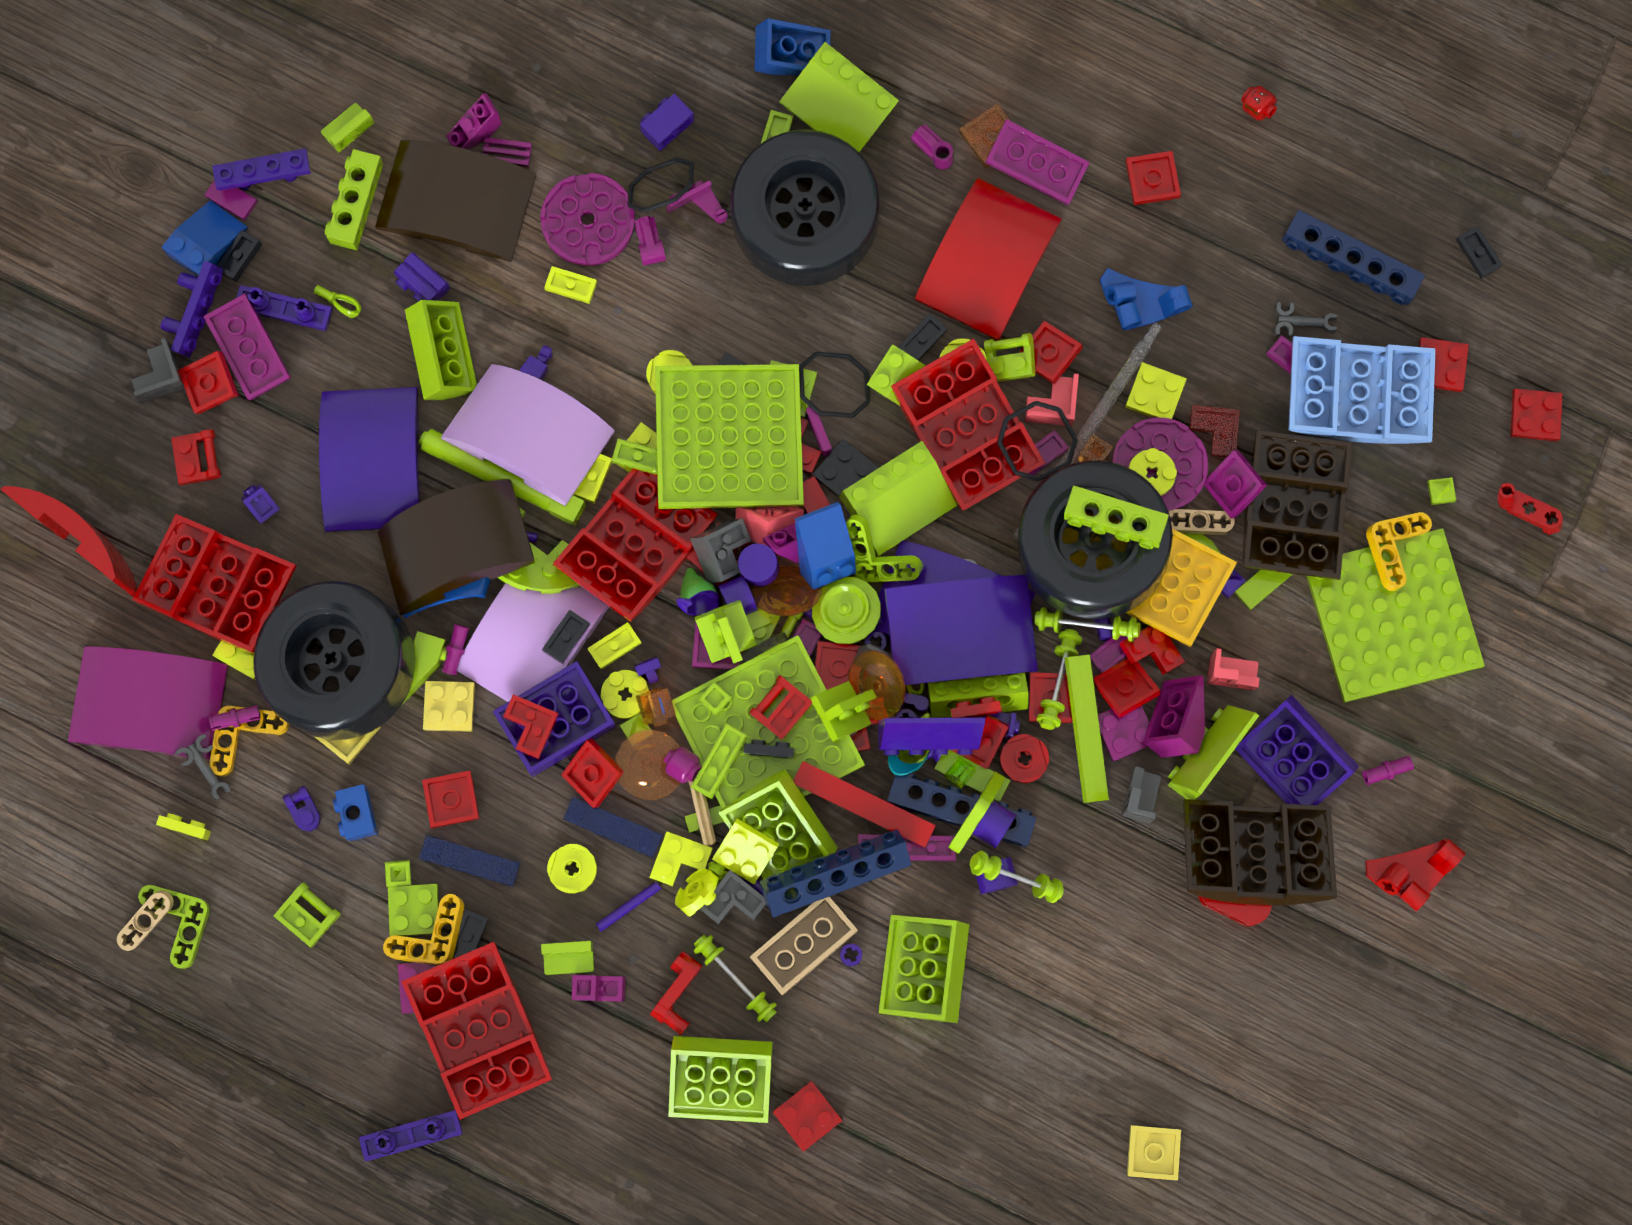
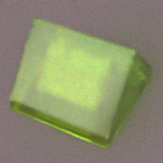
(960, 773)

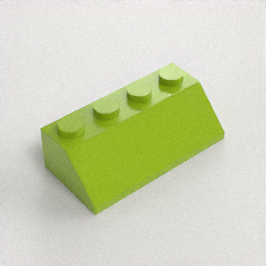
(440, 349)

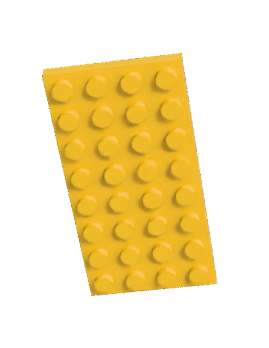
(1186, 590)

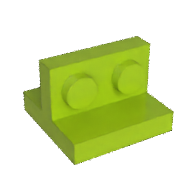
(726, 632)
(843, 710)

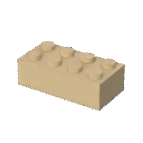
(803, 944)

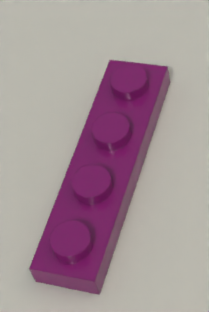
(935, 850)

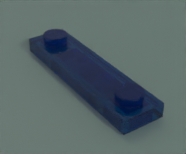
(613, 827)
(469, 861)

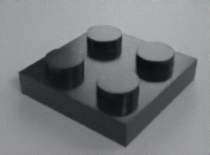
(843, 468)

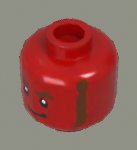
(1259, 103)

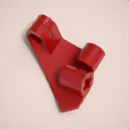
(1414, 872)

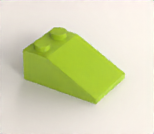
(893, 368)

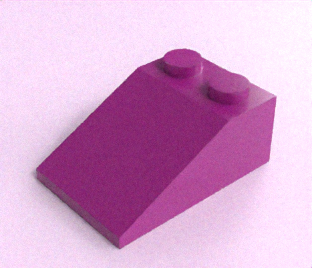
(1178, 718)

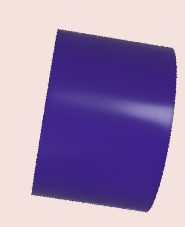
(758, 565)
(738, 590)
(994, 824)
(1000, 882)

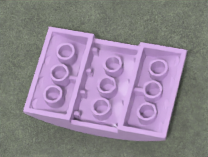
(530, 431)
(509, 640)

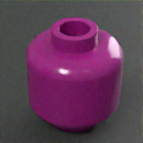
(682, 765)

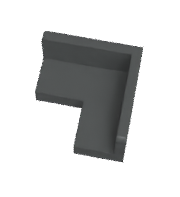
(164, 378)
(716, 546)
(1141, 795)
(734, 892)

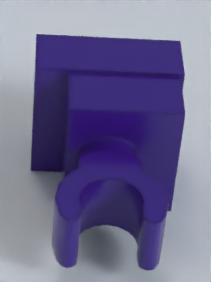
(538, 367)

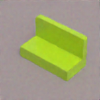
(347, 127)
(568, 957)

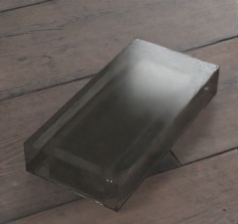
(763, 647)

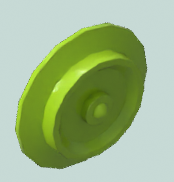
(847, 610)

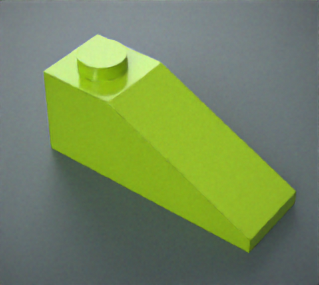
(429, 655)

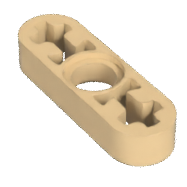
(1206, 514)
(151, 903)

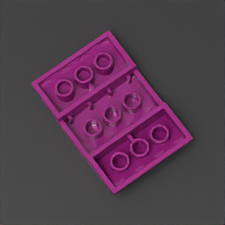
(146, 700)

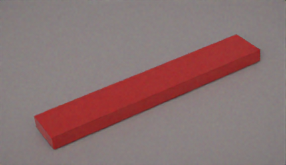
(863, 803)

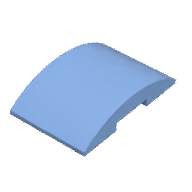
(1361, 391)

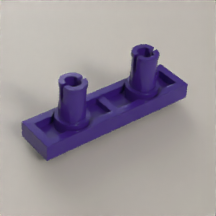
(261, 169)
(201, 299)
(288, 308)
(410, 1135)

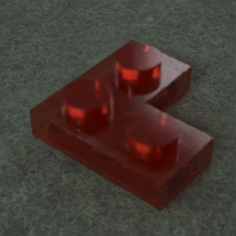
(1221, 423)

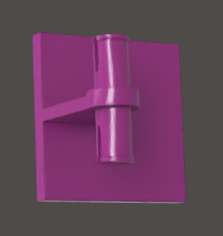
(704, 198)

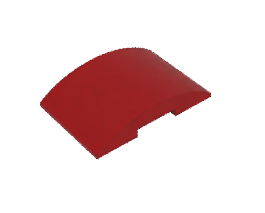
(987, 258)
(959, 416)
(65, 521)
(632, 545)
(213, 583)
(477, 1030)

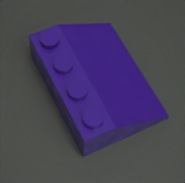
(579, 718)
(930, 734)
(1296, 755)

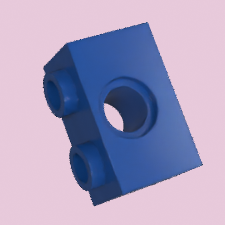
(362, 826)

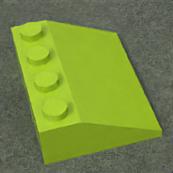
(838, 98)
(900, 497)
(1217, 745)
(786, 817)
(924, 968)
(720, 1079)

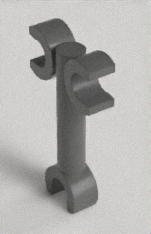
(1286, 321)
(194, 752)

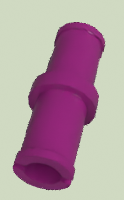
(455, 649)
(234, 717)
(1387, 770)

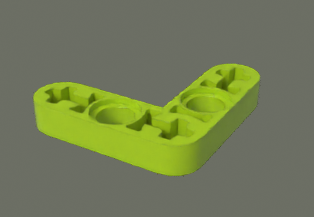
(870, 560)
(977, 812)
(184, 911)

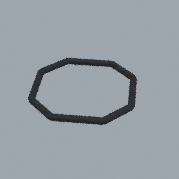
(666, 202)
(834, 355)
(1022, 410)

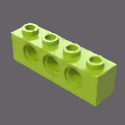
(350, 234)
(1081, 499)
(1008, 689)

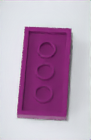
(1037, 162)
(247, 347)

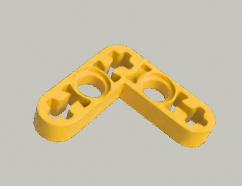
(1389, 537)
(216, 758)
(431, 947)

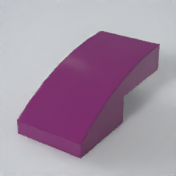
(598, 988)

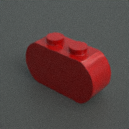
(1242, 913)

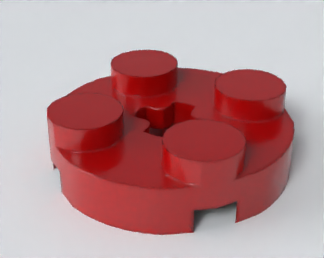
(1018, 771)

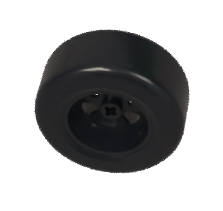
(778, 166)
(1085, 589)
(310, 616)

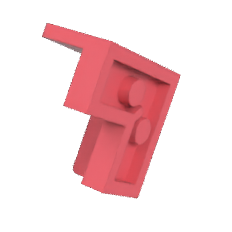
(1062, 396)
(767, 520)
(1232, 672)

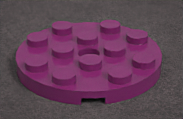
(593, 242)
(1179, 444)

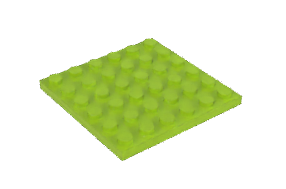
(728, 436)
(1398, 636)
(748, 687)

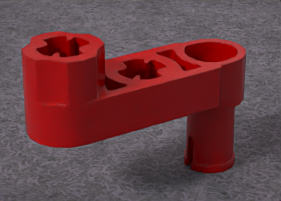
(1517, 500)
(687, 969)

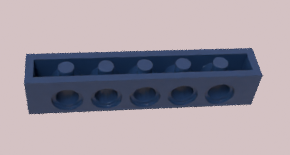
(1348, 246)
(899, 796)
(835, 873)

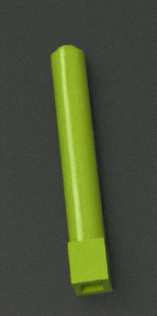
(488, 471)

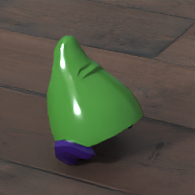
(697, 594)

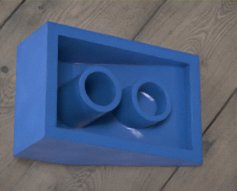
(786, 46)
(203, 238)
(824, 546)

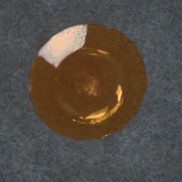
(787, 594)
(882, 674)
(644, 765)

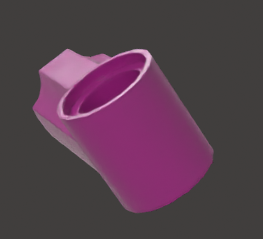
(933, 145)
(650, 246)

